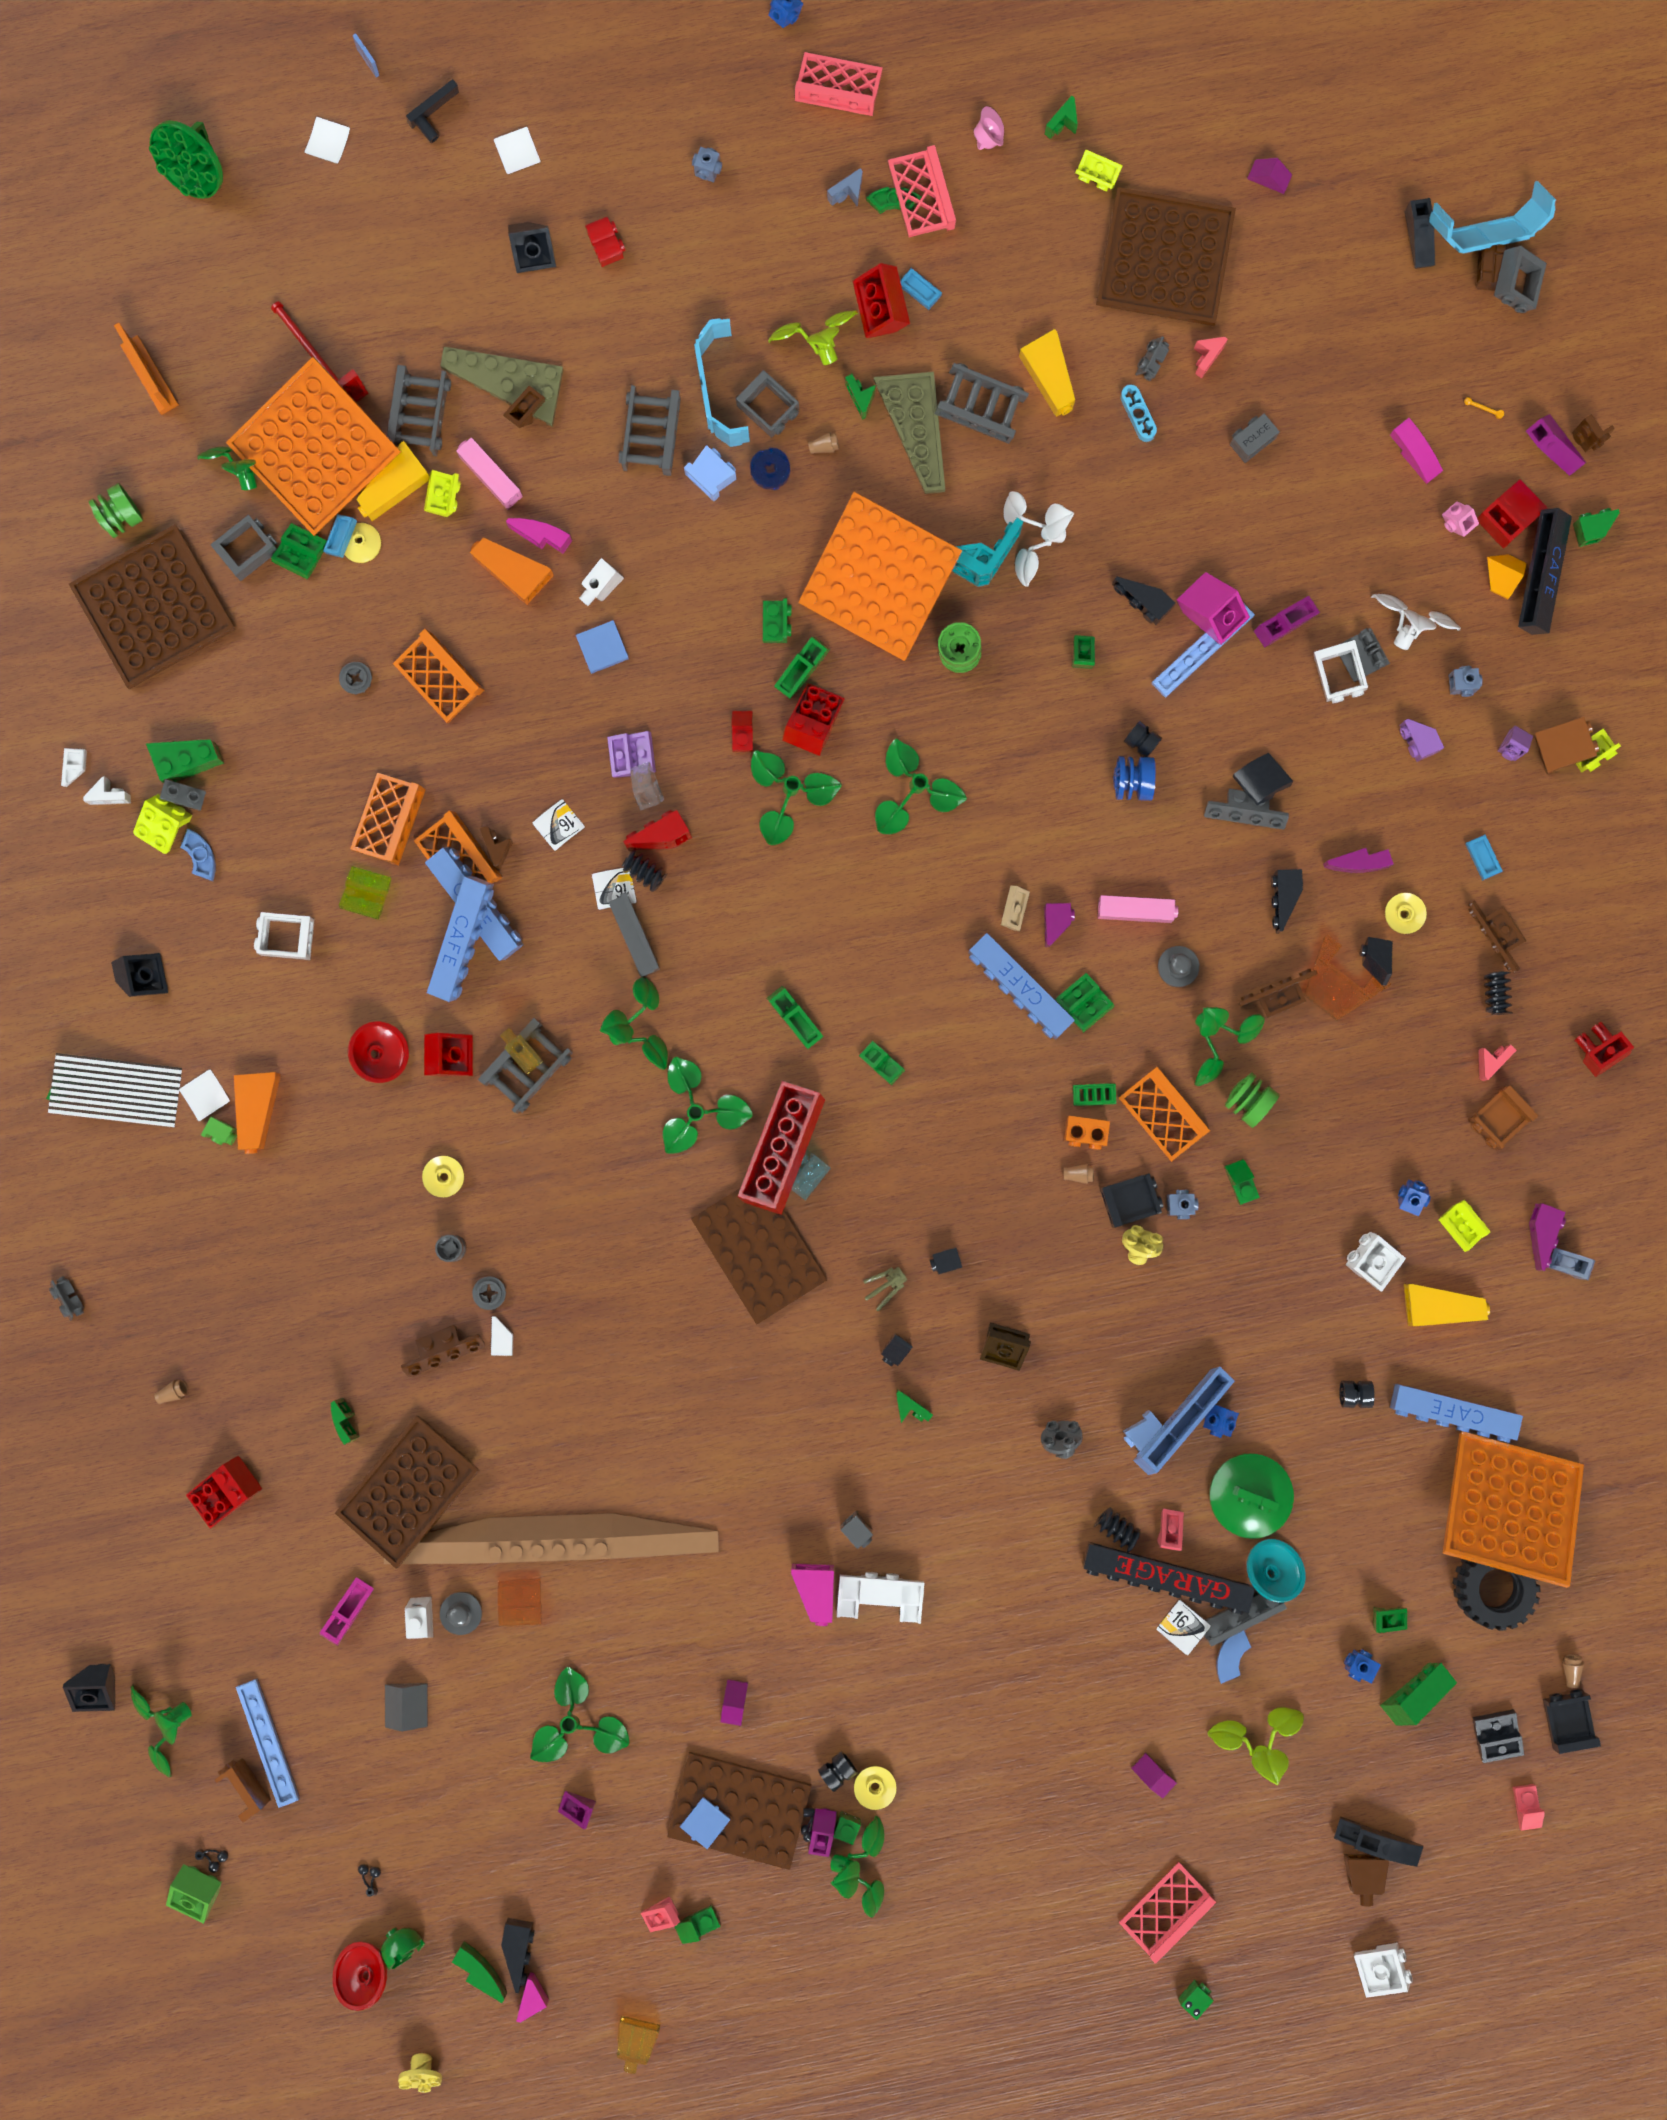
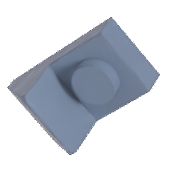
(849, 186)
(1572, 1264)

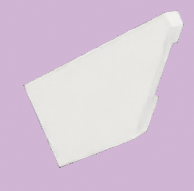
(73, 765)
(501, 1339)

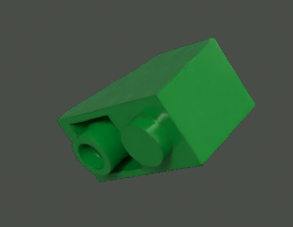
(1593, 528)

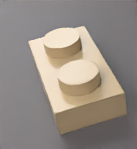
(1015, 908)

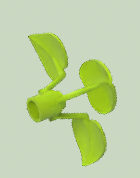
(823, 339)
(1267, 1762)

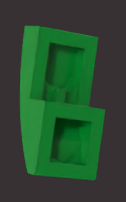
(882, 1063)

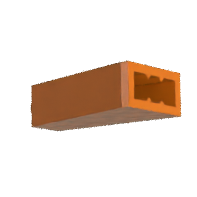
(516, 572)
(254, 1107)

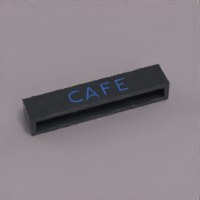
(1545, 571)

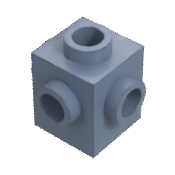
(707, 164)
(1465, 681)
(1174, 1204)

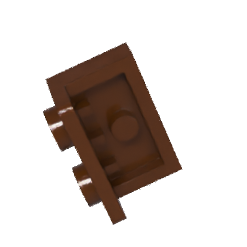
(1590, 435)

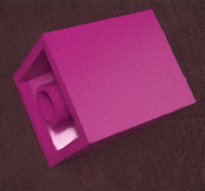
(1214, 607)
(816, 1590)

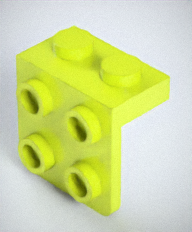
(160, 823)

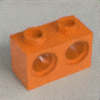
(1087, 1126)

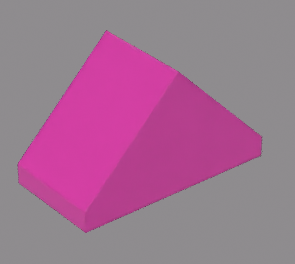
(533, 1999)

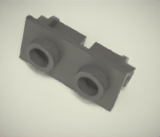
(1156, 351)
(182, 795)
(61, 1291)

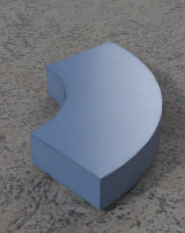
(201, 854)
(1230, 1655)

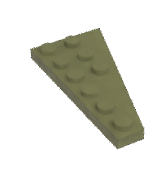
(507, 377)
(912, 407)

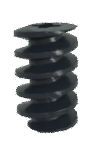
(643, 871)
(1497, 993)
(1118, 1528)

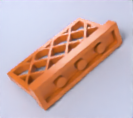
(147, 371)
(450, 663)
(403, 825)
(467, 842)
(1177, 1101)

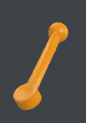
(1498, 414)

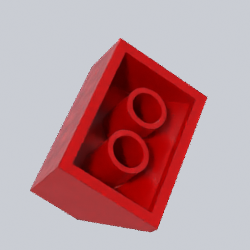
(881, 301)

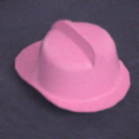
(989, 130)

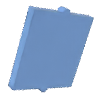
(365, 55)
(705, 1822)

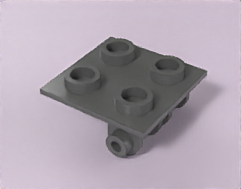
(1370, 654)

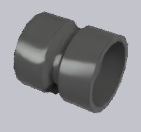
(450, 1248)

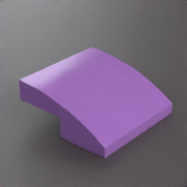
(630, 751)

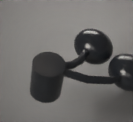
(806, 1830)
(213, 1866)
(375, 1872)

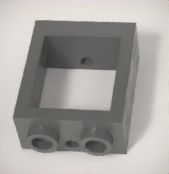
(1534, 267)
(754, 389)
(253, 562)

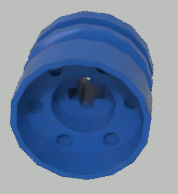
(1134, 778)

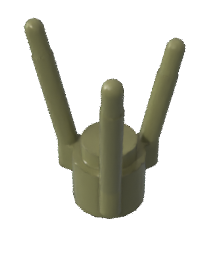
(894, 1278)

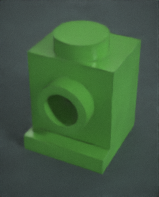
(220, 1131)

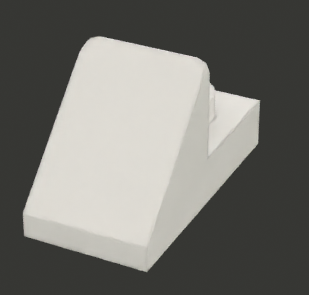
(101, 794)

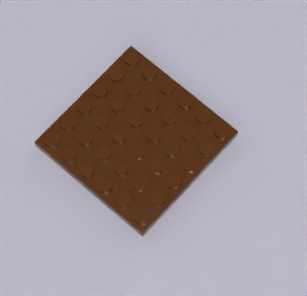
(1166, 256)
(152, 606)

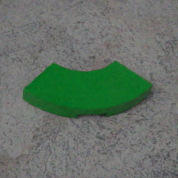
(887, 199)

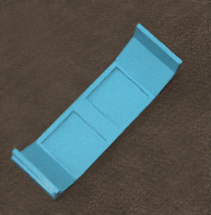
(1502, 231)
(717, 329)

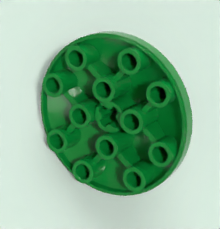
(186, 158)
(1251, 1495)

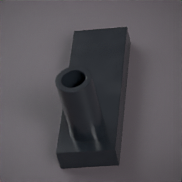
(418, 116)

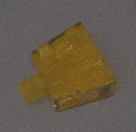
(527, 1058)
(636, 2042)

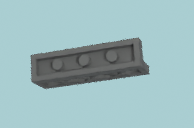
(634, 935)
(1227, 1624)

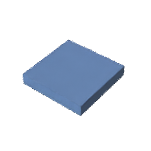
(602, 647)

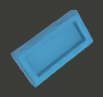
(920, 289)
(340, 536)
(1483, 857)

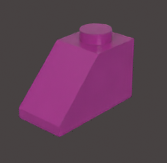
(1057, 920)
(822, 1832)

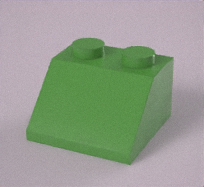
(193, 1893)

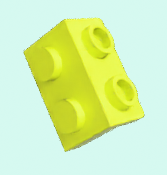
(1099, 170)
(442, 493)
(1607, 750)
(1464, 1225)

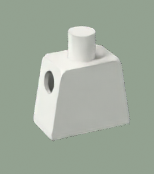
(603, 575)
(419, 1618)

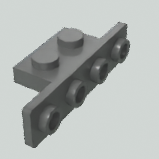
(1242, 809)

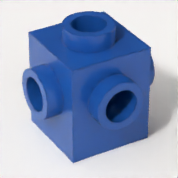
(785, 11)
(1413, 1197)
(1220, 1421)
(1361, 1666)

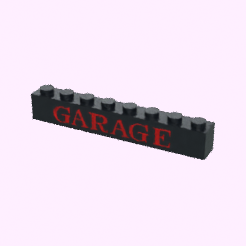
(1168, 1577)

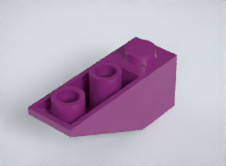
(1555, 444)
(1544, 1230)

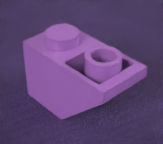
(1422, 739)
(1515, 744)

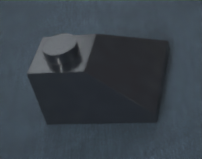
(531, 246)
(140, 974)
(91, 1689)

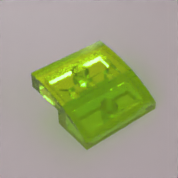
(365, 892)

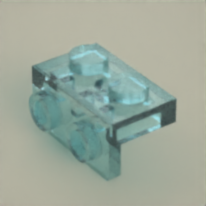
(809, 1175)

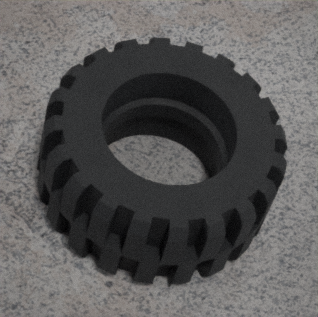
(1500, 1617)

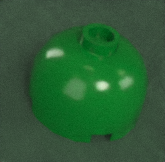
(400, 1946)

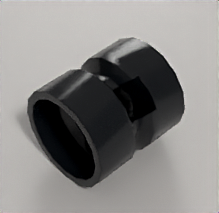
(1142, 739)
(1356, 1394)
(837, 1771)

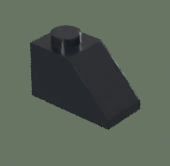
(1377, 958)
(895, 1350)

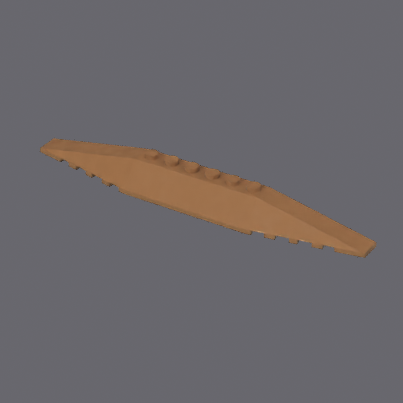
(560, 1539)

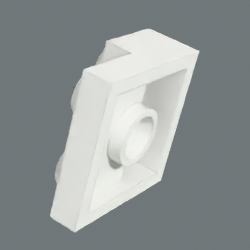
(1375, 1260)
(1383, 1970)

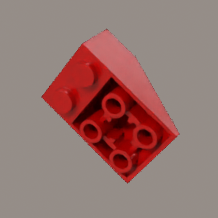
(1511, 513)
(813, 719)
(663, 834)
(224, 1491)

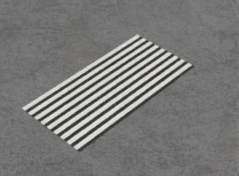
(114, 1090)

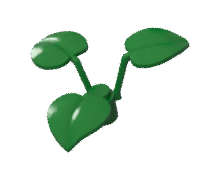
(238, 468)
(904, 759)
(819, 788)
(1209, 1023)
(621, 1032)
(680, 1135)
(572, 1689)
(167, 1724)
(848, 1870)

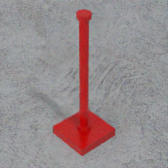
(350, 382)

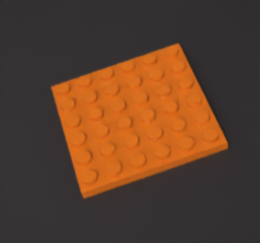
(314, 446)
(880, 576)
(1513, 1509)

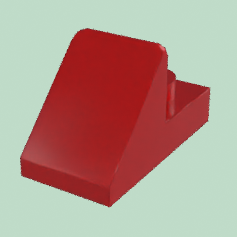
(742, 731)

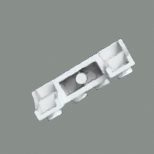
(880, 1591)

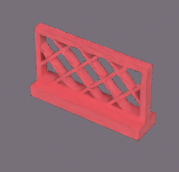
(835, 97)
(939, 192)
(1181, 1926)

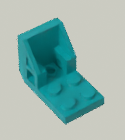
(980, 563)

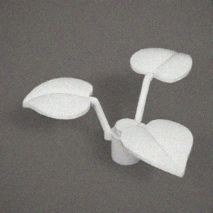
(1057, 520)
(1419, 623)

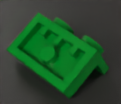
(775, 621)

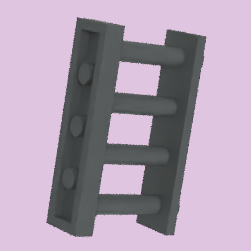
(401, 398)
(966, 416)
(669, 422)
(505, 1061)

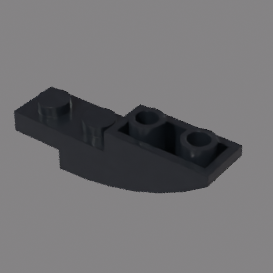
(1378, 1843)

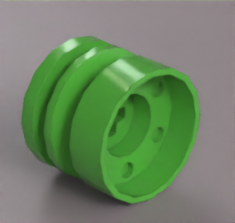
(116, 510)
(966, 638)
(1251, 1099)

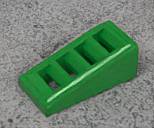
(1112, 1094)

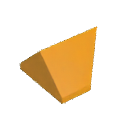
(1505, 574)

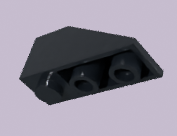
(1421, 232)
(1149, 600)
(1287, 890)
(515, 1948)

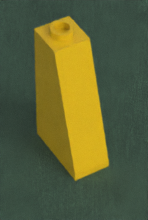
(1049, 371)
(392, 484)
(1438, 1306)

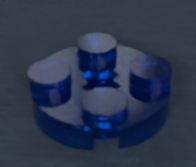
(765, 458)

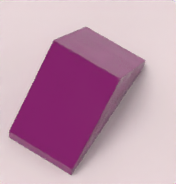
(1270, 174)
(734, 1702)
(1153, 1775)
(577, 1808)

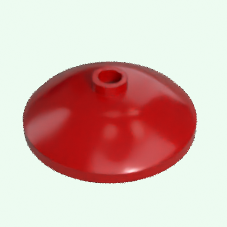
(390, 1050)
(351, 1976)

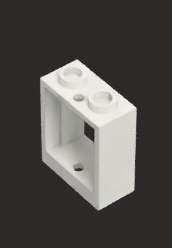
(1335, 651)
(305, 937)

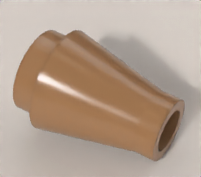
(825, 444)
(1080, 1173)
(173, 1391)
(1573, 1670)

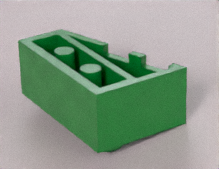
(184, 758)
(1419, 1695)

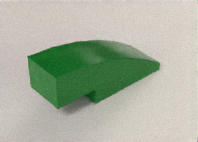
(802, 667)
(794, 1017)
(480, 1972)

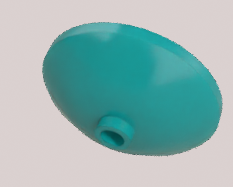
(1284, 1566)

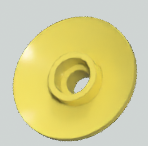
(368, 548)
(1412, 906)
(432, 1176)
(875, 1798)

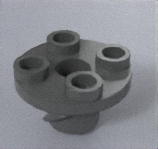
(1178, 966)
(1061, 1438)
(461, 1613)

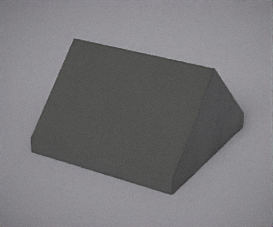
(406, 1706)

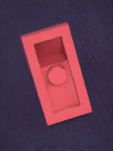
(1209, 350)
(1489, 1064)
(1171, 1530)
(1527, 1806)
(661, 1915)

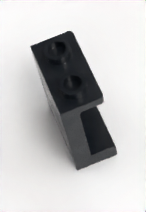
(1131, 1200)
(1570, 1722)

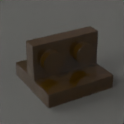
(1005, 1346)

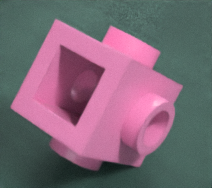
(1460, 519)

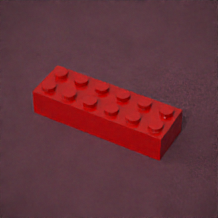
(781, 1147)

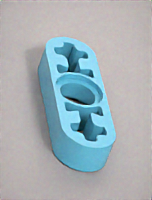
(1149, 424)

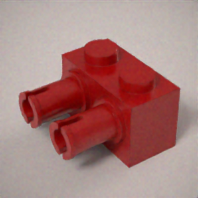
(1610, 1052)

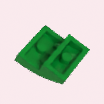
(299, 551)
(1085, 1002)
(340, 1414)

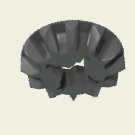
(353, 669)
(482, 1286)

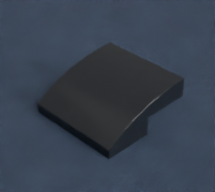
(1262, 778)
(1498, 1736)

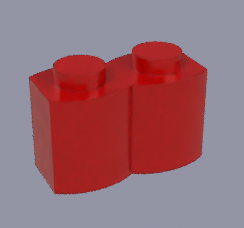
(605, 241)

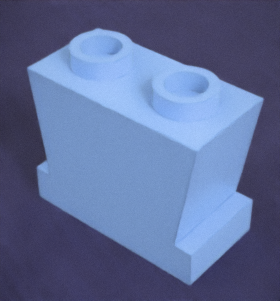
(710, 472)
(1142, 1432)

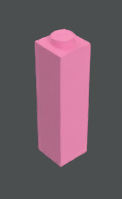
(489, 473)
(1137, 909)

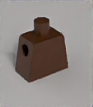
(1366, 1876)

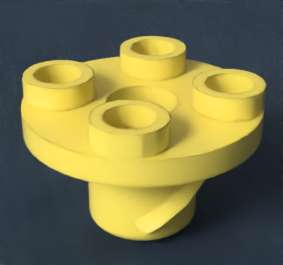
(1142, 1244)
(420, 2074)

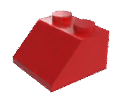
(448, 1054)

